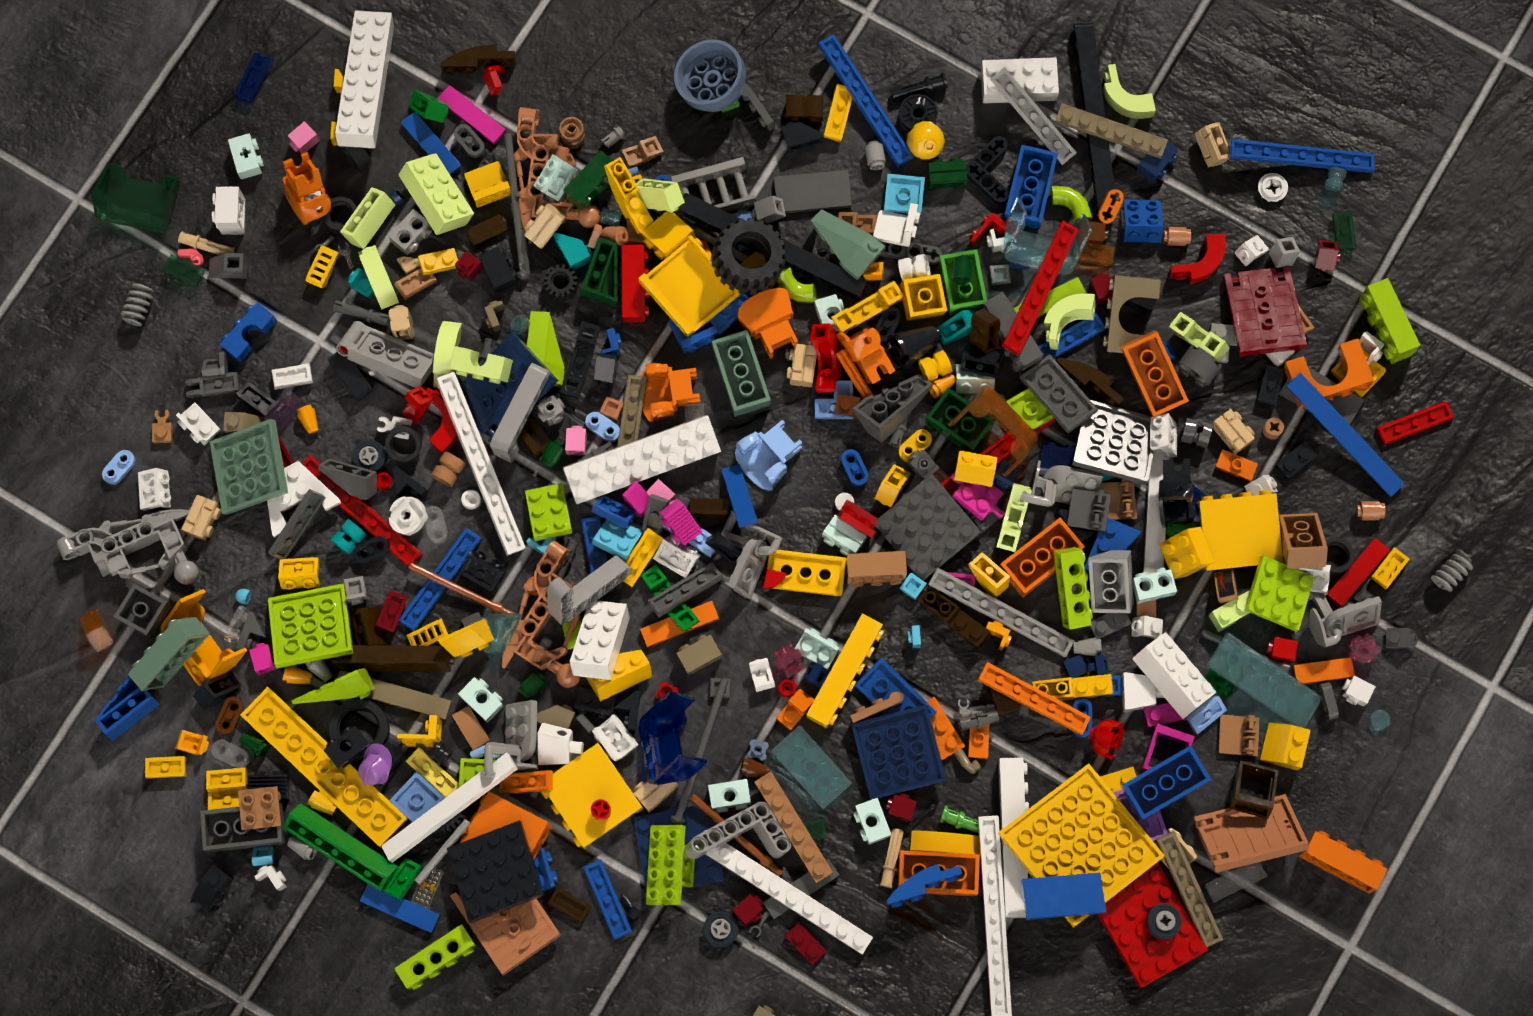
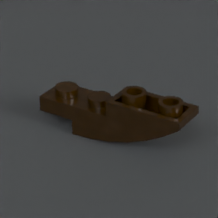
(470, 59)
(1087, 375)
(953, 617)

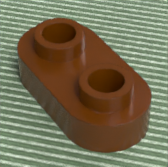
(227, 715)

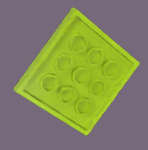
(310, 626)

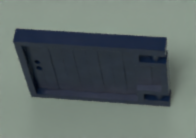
(491, 400)

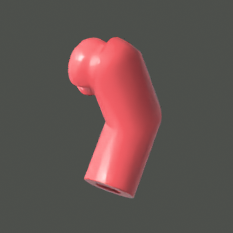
(193, 255)

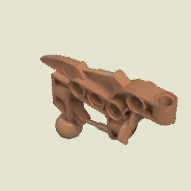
(530, 148)
(524, 642)

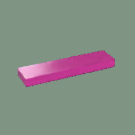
(472, 115)

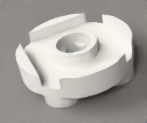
(417, 517)

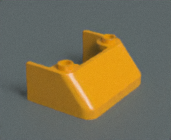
(208, 659)

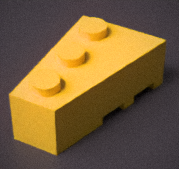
(629, 670)

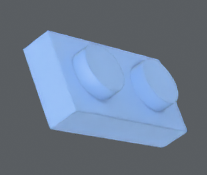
(1206, 713)

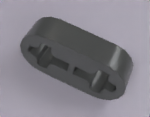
(1328, 701)

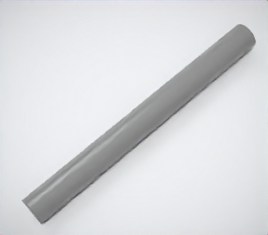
(442, 851)

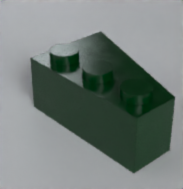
(589, 182)
(602, 274)

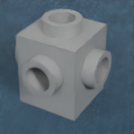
(553, 416)

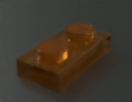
(1097, 254)

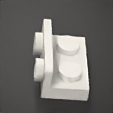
(198, 422)
(1164, 434)
(154, 489)
(676, 556)

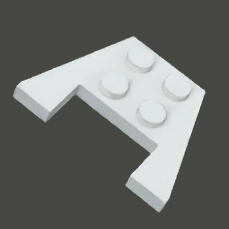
(298, 482)

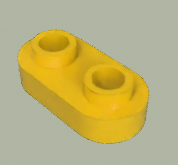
(915, 444)

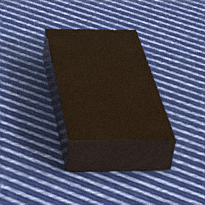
(487, 230)
(569, 905)

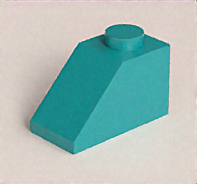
(573, 251)
(956, 327)

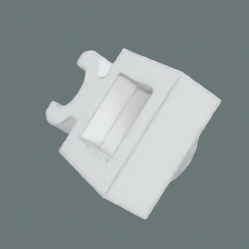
(395, 422)

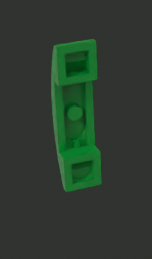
(657, 583)

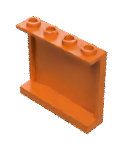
(498, 812)

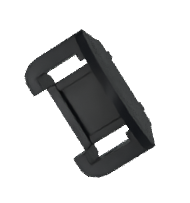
(1176, 486)

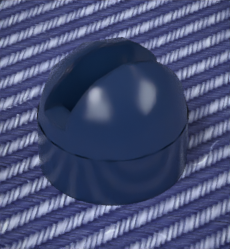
(396, 197)

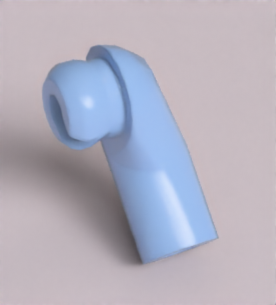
(479, 752)

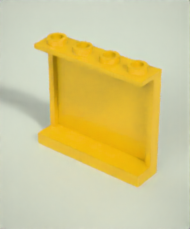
(688, 287)
(1241, 529)
(582, 783)

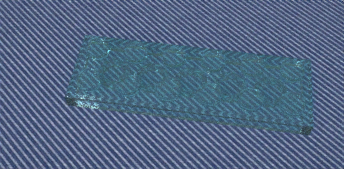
(1264, 681)

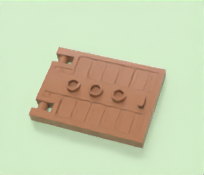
(1244, 839)
(510, 932)

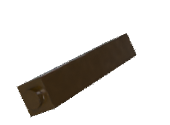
(395, 659)

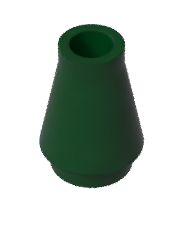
(254, 745)

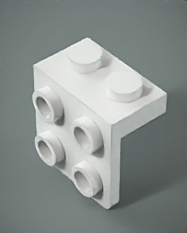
(897, 227)

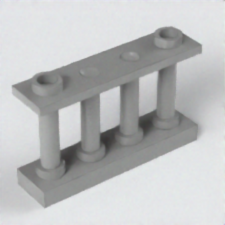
(717, 173)

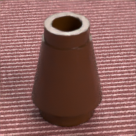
(752, 768)

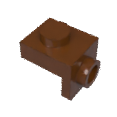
(845, 404)

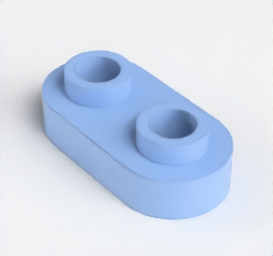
(602, 426)
(119, 467)

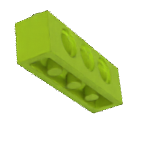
(1065, 580)
(407, 969)

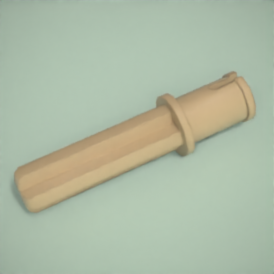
(204, 244)
(892, 858)

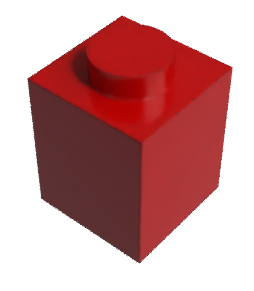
(1282, 649)

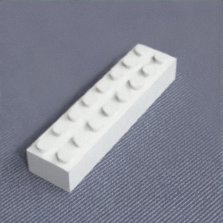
(364, 79)
(641, 459)

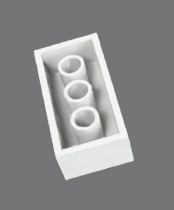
(1034, 75)
(599, 640)
(1174, 675)

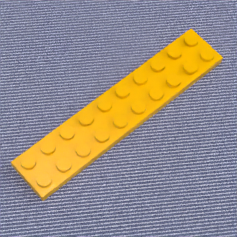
(305, 751)

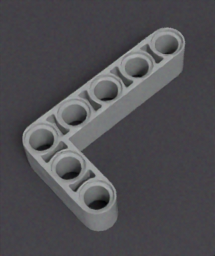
(504, 440)
(568, 602)
(737, 828)

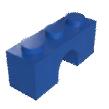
(255, 319)

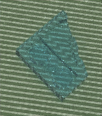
(502, 628)

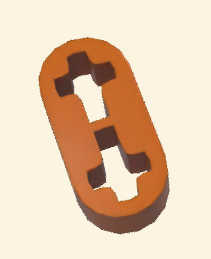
(1114, 208)

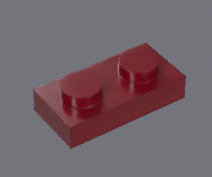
(391, 611)
(805, 943)

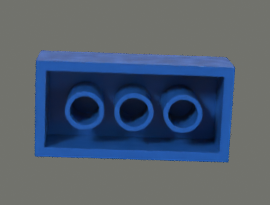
(1032, 183)
(1165, 782)

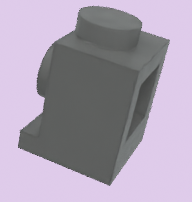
(915, 464)

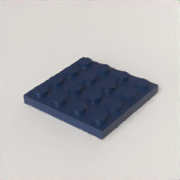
(899, 752)
(705, 868)

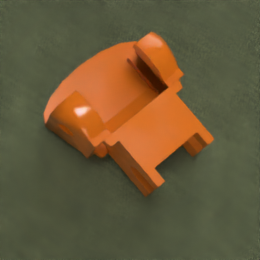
(303, 181)
(768, 318)
(866, 353)
(667, 391)

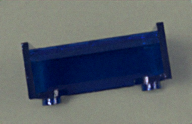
(662, 744)

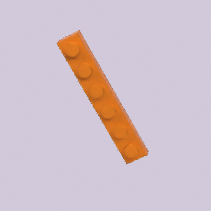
(1034, 698)

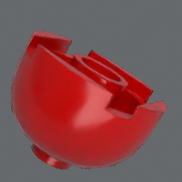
(1107, 737)

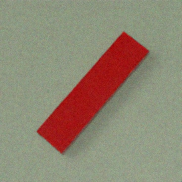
(1414, 423)
(1358, 572)

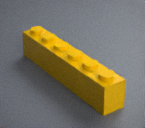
(844, 671)

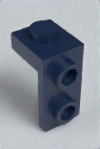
(1005, 482)

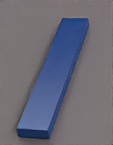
(431, 590)

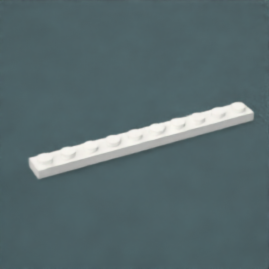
(480, 463)
(790, 896)
(994, 916)

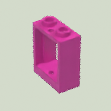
(1168, 733)

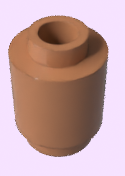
(615, 234)
(1177, 236)
(1370, 510)

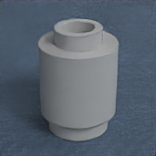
(875, 155)

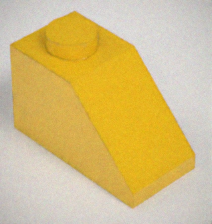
(892, 485)
(989, 575)

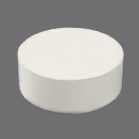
(841, 498)
(471, 499)

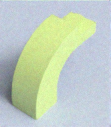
(1124, 103)
(378, 277)
(1065, 311)
(447, 339)
(1013, 519)

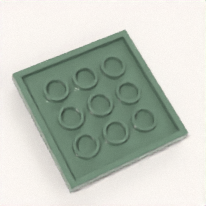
(248, 467)

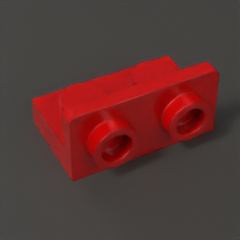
(858, 518)

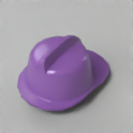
(375, 765)

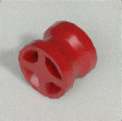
(598, 808)

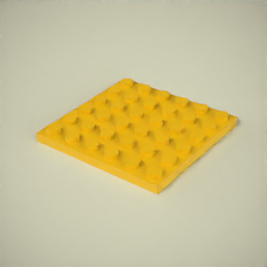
(1082, 832)

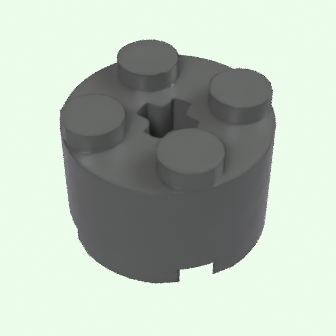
(1199, 365)

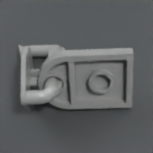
(1059, 483)
(752, 558)
(1343, 620)
(519, 739)

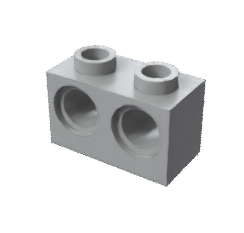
(406, 229)

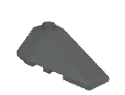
(887, 410)

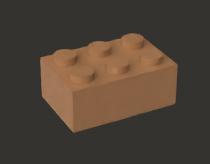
(1302, 541)
(876, 568)

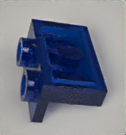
(1054, 455)

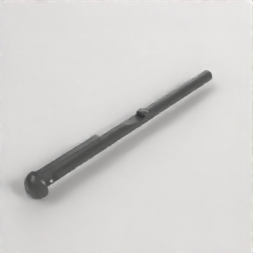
(524, 271)
(678, 818)

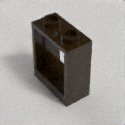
(1251, 804)

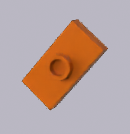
(1236, 465)
(978, 742)

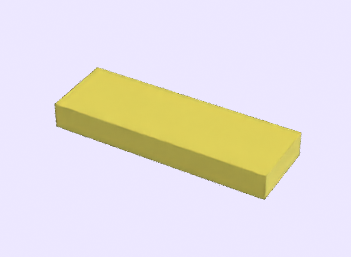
(432, 772)

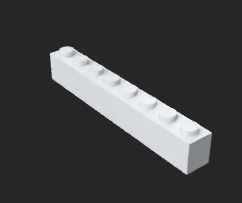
(1012, 805)

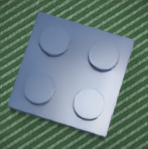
(416, 797)

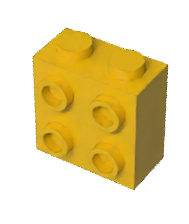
(666, 234)

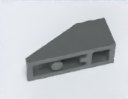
(351, 478)

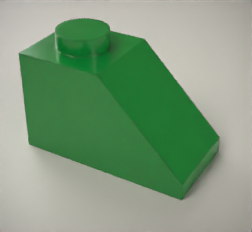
(428, 106)

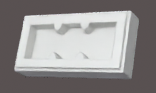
(292, 376)

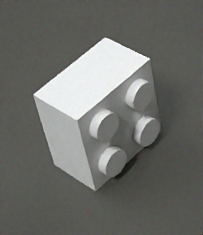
(229, 210)

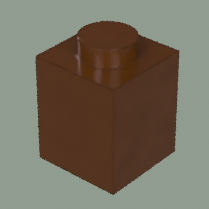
(1098, 233)

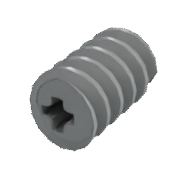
(136, 303)
(1452, 570)

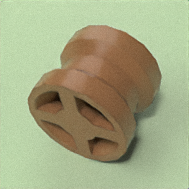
(1270, 431)

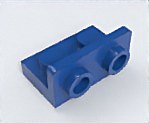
(613, 511)
(544, 871)

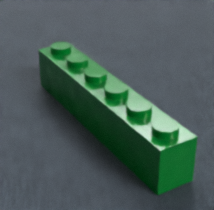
(340, 846)

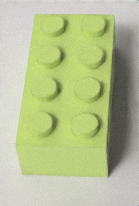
(436, 194)

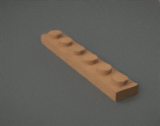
(793, 827)

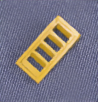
(316, 264)
(430, 642)

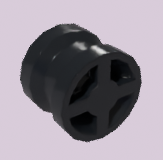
(440, 753)

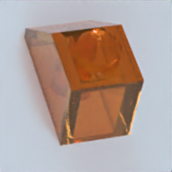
(96, 630)

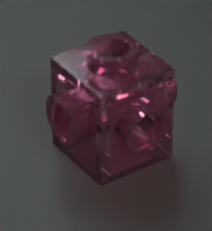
(1363, 642)
(789, 660)

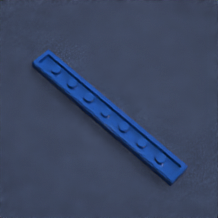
(865, 100)
(1300, 155)
(1345, 434)

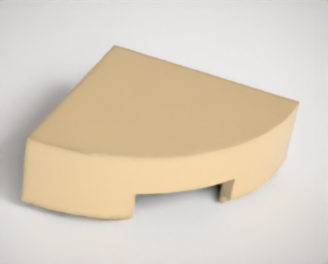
(408, 264)

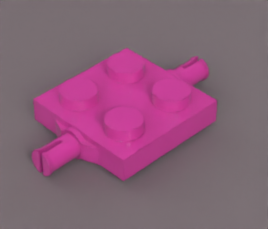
(978, 499)

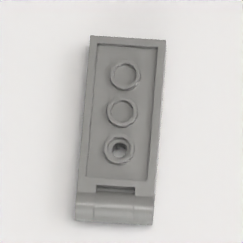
(386, 354)

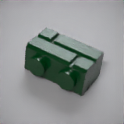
(947, 173)

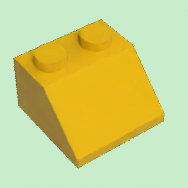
(975, 468)
(468, 638)
(1285, 745)

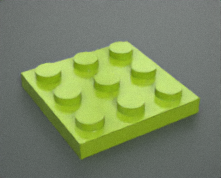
(1279, 593)

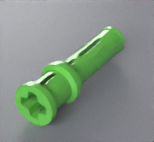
(959, 820)

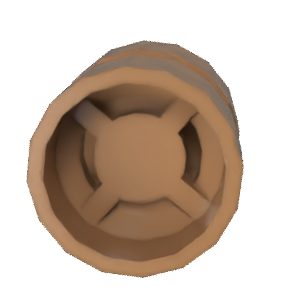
(572, 132)
(447, 470)

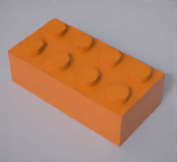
(1154, 373)
(1035, 560)
(915, 861)
(1344, 862)

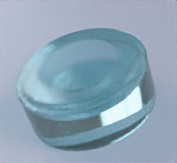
(520, 324)
(1379, 719)

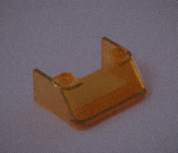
(991, 402)

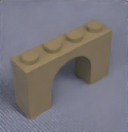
(1123, 289)

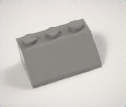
(1111, 582)

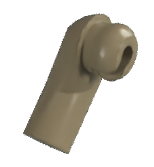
(965, 763)

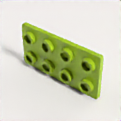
(668, 865)

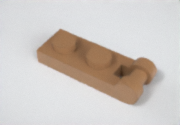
(878, 706)

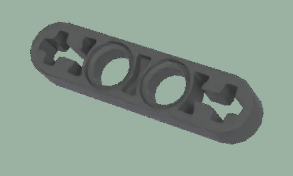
(905, 252)

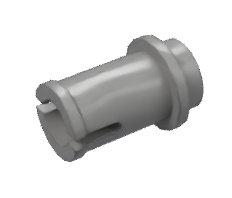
(613, 137)

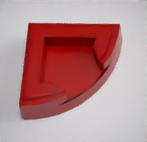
(773, 578)

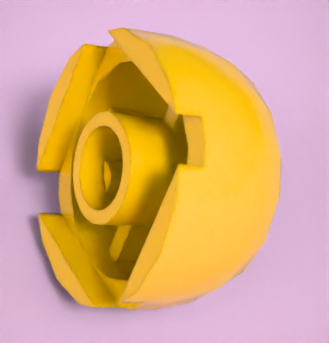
(925, 140)

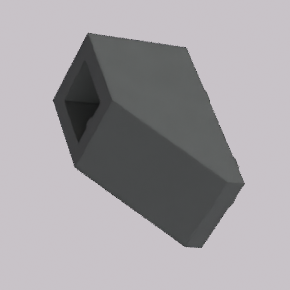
(228, 266)

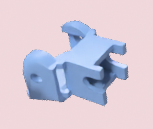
(764, 455)

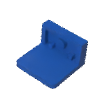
(1143, 221)
(701, 337)

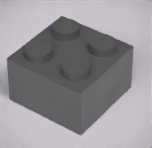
(142, 611)

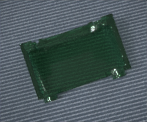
(134, 201)

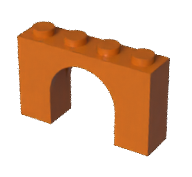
(1356, 372)

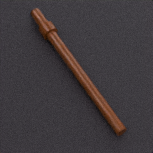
(495, 607)
(765, 861)

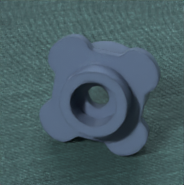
(758, 755)

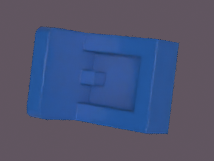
(615, 341)

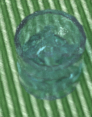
(1335, 179)
(610, 217)

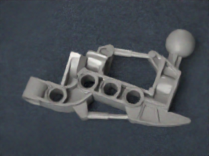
(114, 562)

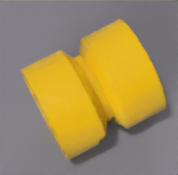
(936, 366)

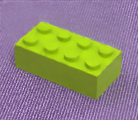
(1389, 321)

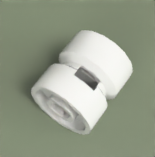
(914, 267)

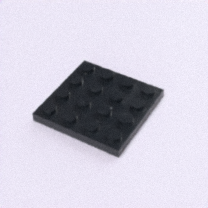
(495, 871)

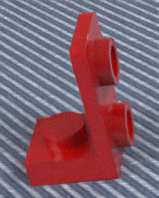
(994, 221)
(419, 401)

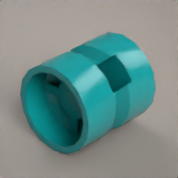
(353, 532)

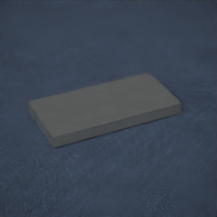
(814, 191)
(1058, 394)
(1345, 406)

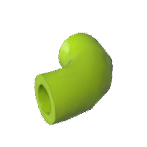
(1072, 199)
(796, 290)

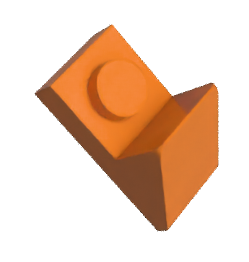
(795, 709)

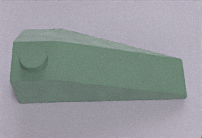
(851, 245)

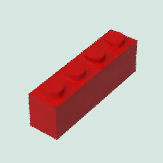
(633, 294)

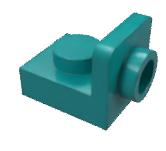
(360, 283)

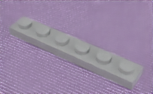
(1033, 115)

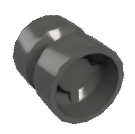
(1196, 432)

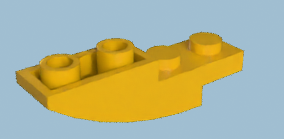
(626, 195)
(1076, 688)

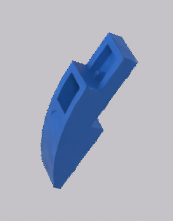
(914, 886)

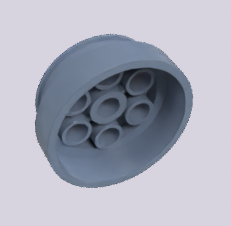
(710, 55)

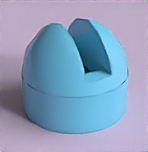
(243, 596)

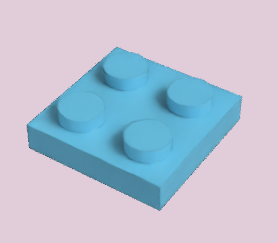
(903, 191)
(617, 539)

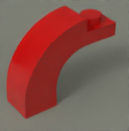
(1214, 252)
(829, 367)
(446, 435)

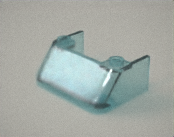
(1030, 248)

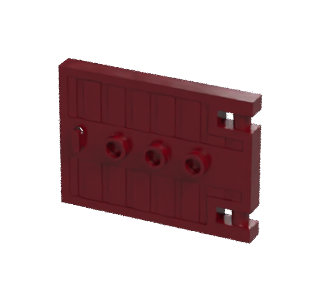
(1264, 311)

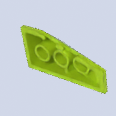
(544, 344)
(346, 687)

